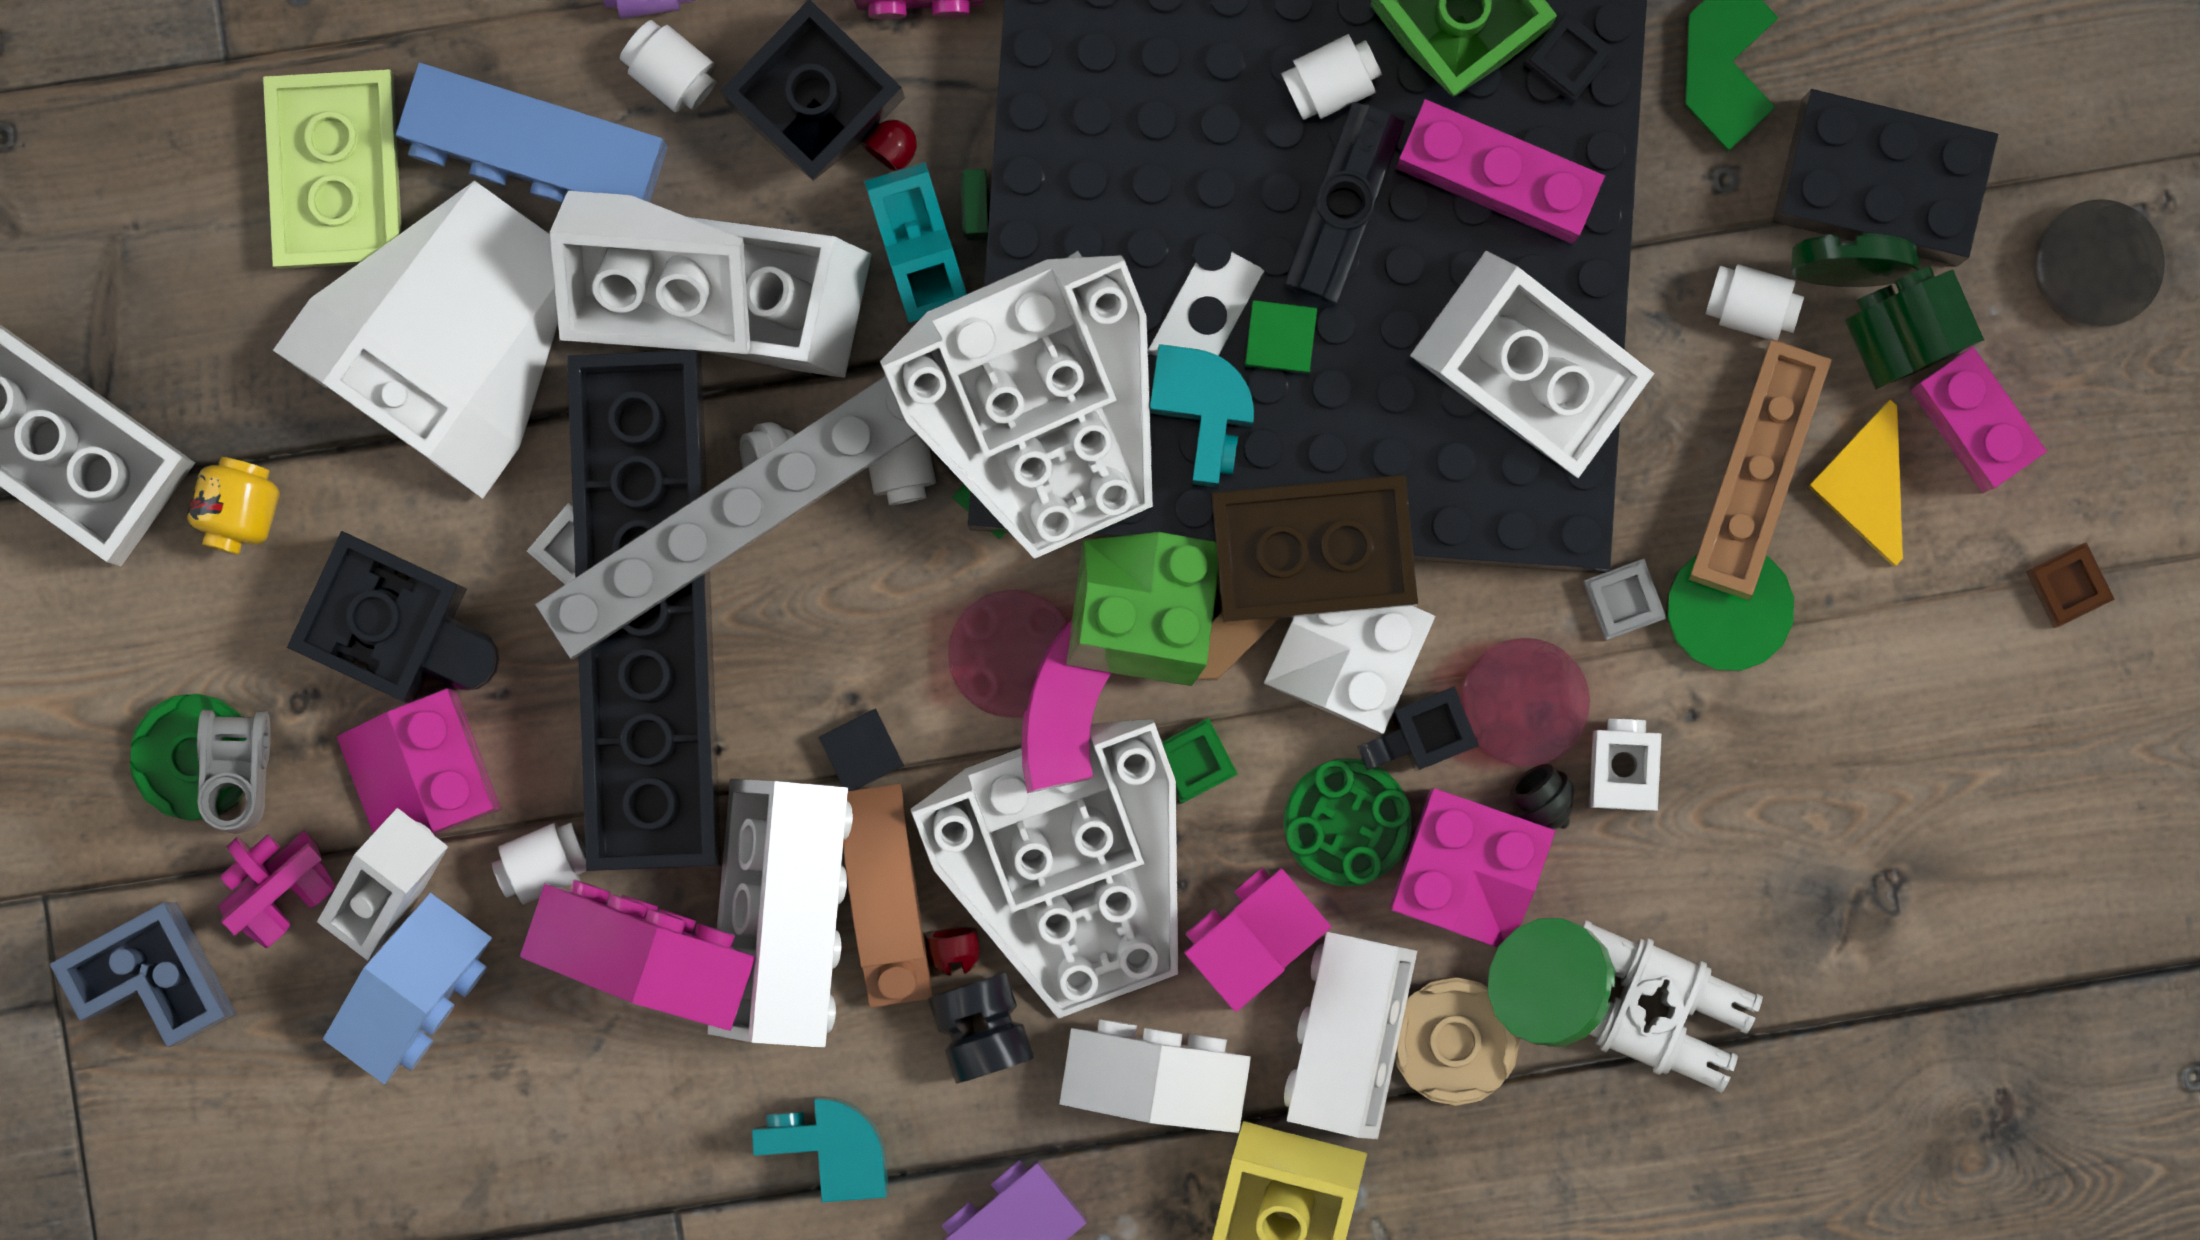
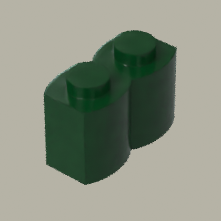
(1914, 327)

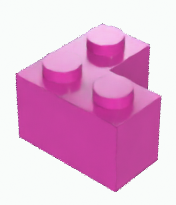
(1256, 937)

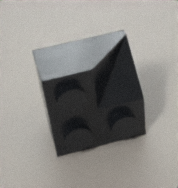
(812, 92)

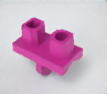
(251, 904)

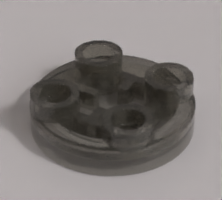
(2099, 264)

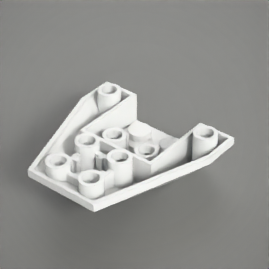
(441, 334)
(1037, 397)
(1068, 875)

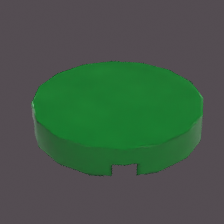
(1727, 629)
(166, 756)
(1551, 982)

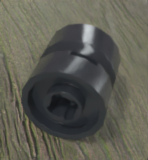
(988, 1050)

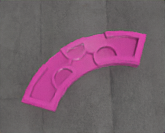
(1059, 720)

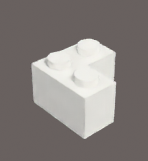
(1155, 1077)

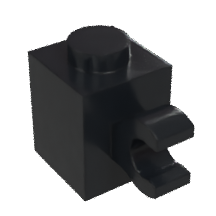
(1426, 732)

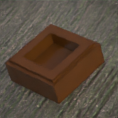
(2070, 585)

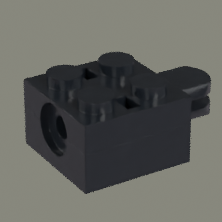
(391, 624)

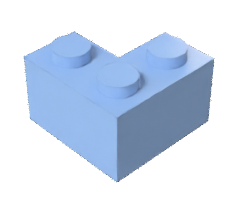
(409, 990)

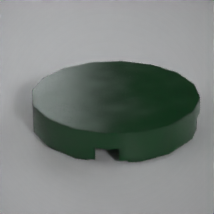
(1860, 263)

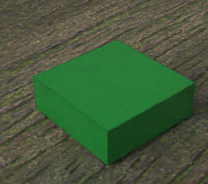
(1281, 337)
(1198, 760)

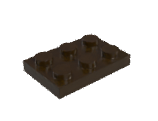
(1314, 549)

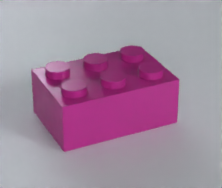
(639, 953)

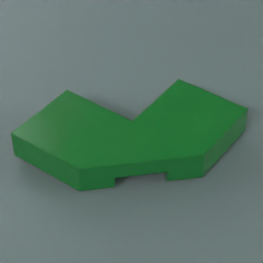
(1714, 86)

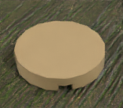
(1454, 1043)

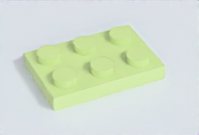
(331, 167)

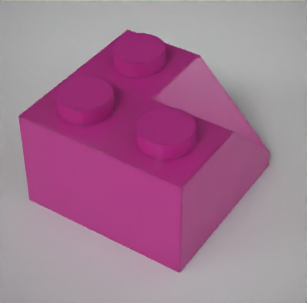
(1470, 868)

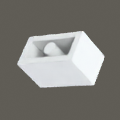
(382, 883)

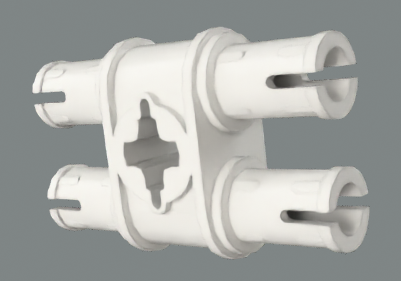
(1684, 990)

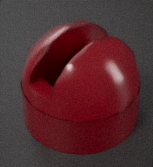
(891, 144)
(954, 946)

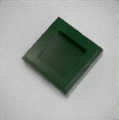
(975, 204)

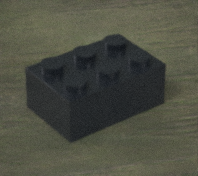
(1886, 174)

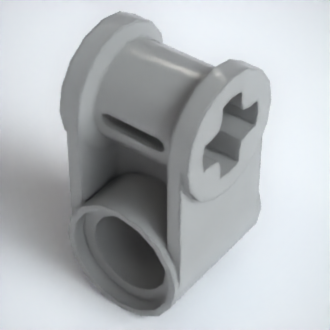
(233, 764)

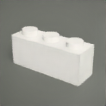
(1349, 1035)

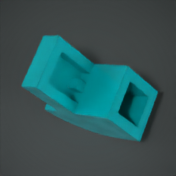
(915, 240)
(1207, 389)
(846, 1142)

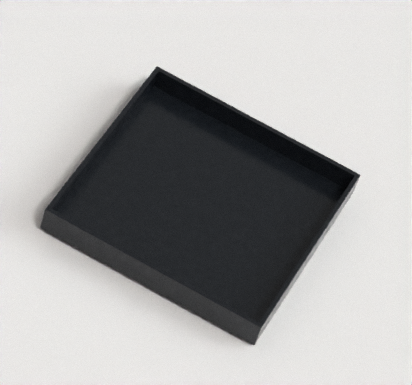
(1179, 143)

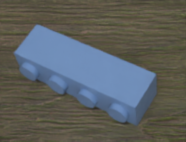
(525, 139)

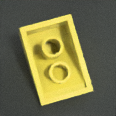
(1288, 1188)

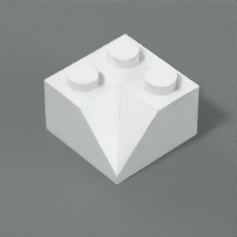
(1351, 661)

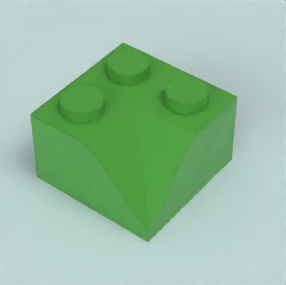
(1464, 38)
(1144, 606)

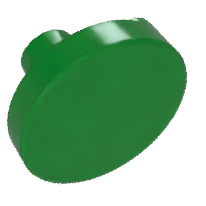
(1347, 822)

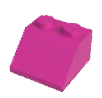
(420, 763)

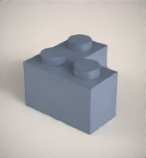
(152, 959)

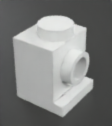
(1641, 787)

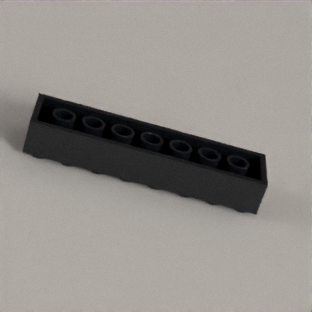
(652, 681)

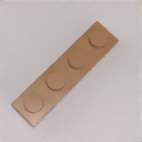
(1760, 469)

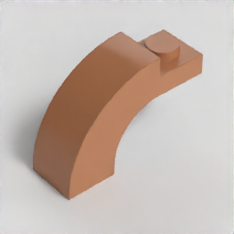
(885, 898)

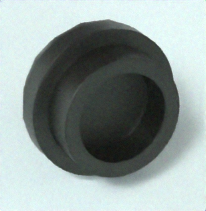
(1544, 797)

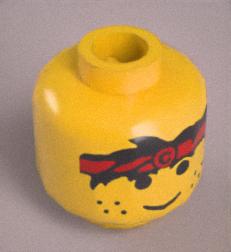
(233, 505)

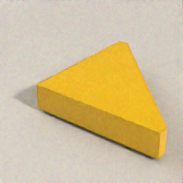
(1865, 484)

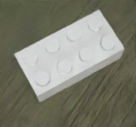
(80, 455)
(782, 906)

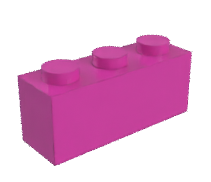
(1500, 172)

